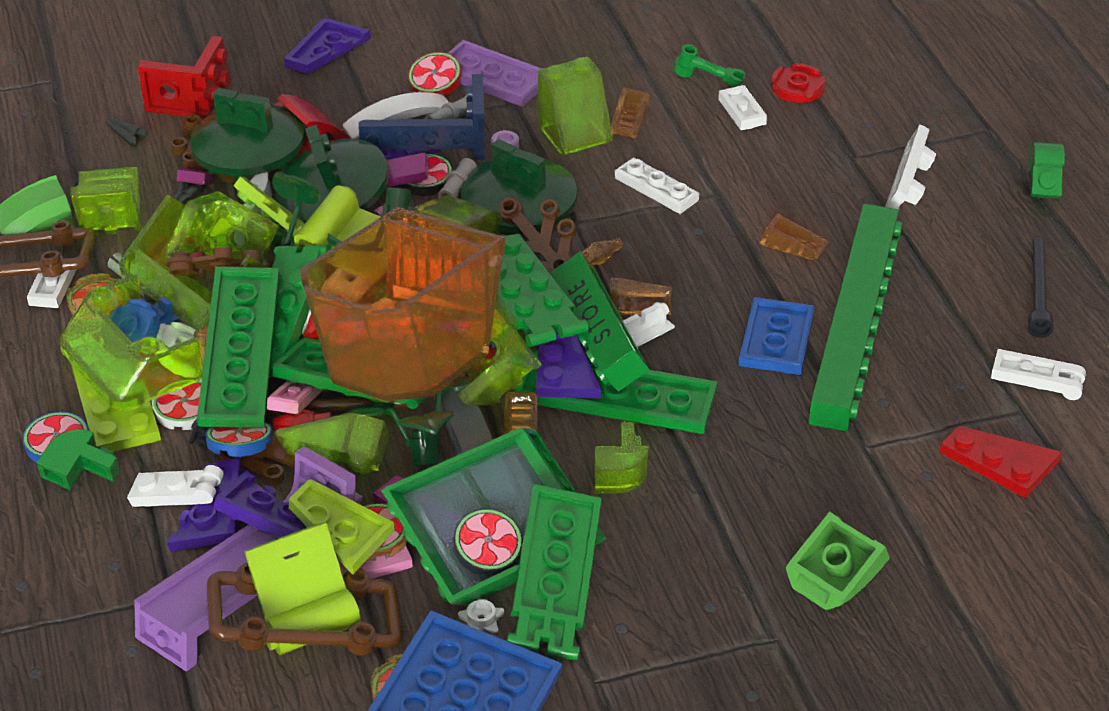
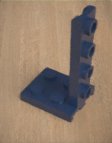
(433, 132)

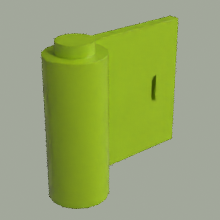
(336, 215)
(303, 588)

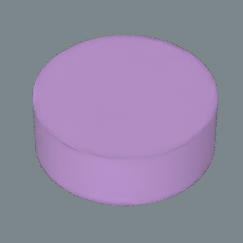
(506, 136)

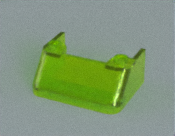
(147, 260)
(115, 366)

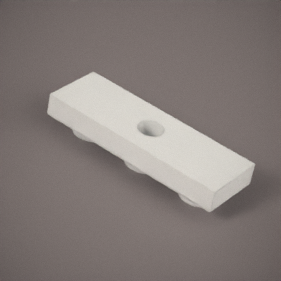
(657, 185)

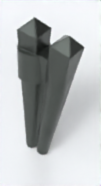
(127, 131)
(187, 192)

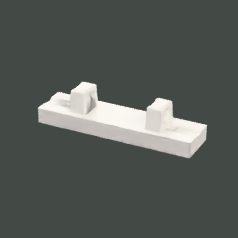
(915, 156)

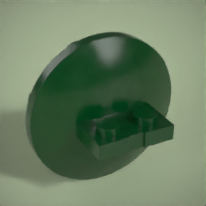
(246, 136)
(338, 163)
(521, 177)

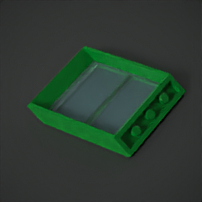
(488, 476)

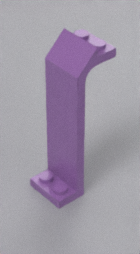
(177, 610)

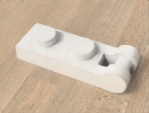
(1039, 373)
(175, 487)

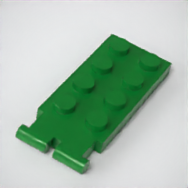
(533, 297)
(292, 303)
(307, 365)
(554, 570)

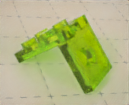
(108, 199)
(212, 223)
(504, 370)

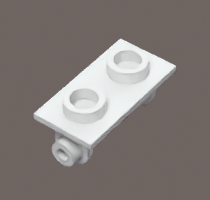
(650, 324)

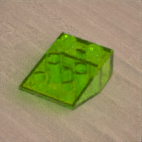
(340, 438)

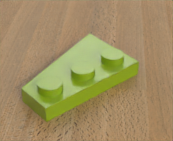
(270, 208)
(352, 527)

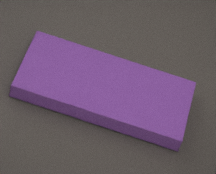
(502, 74)

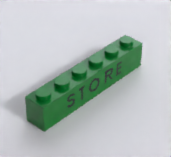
(608, 338)

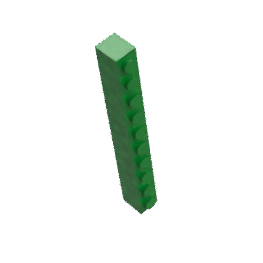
(856, 319)

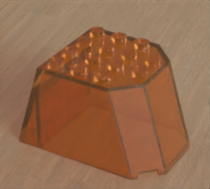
(405, 304)

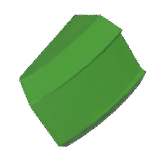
(35, 208)
(835, 563)

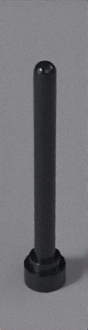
(1040, 321)

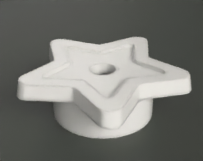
(482, 608)

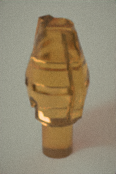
(601, 251)

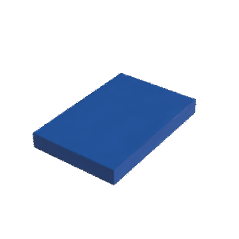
(776, 336)

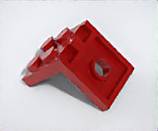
(191, 84)

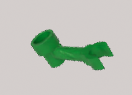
(688, 61)

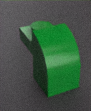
(1045, 168)
(73, 452)

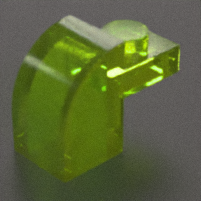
(622, 466)

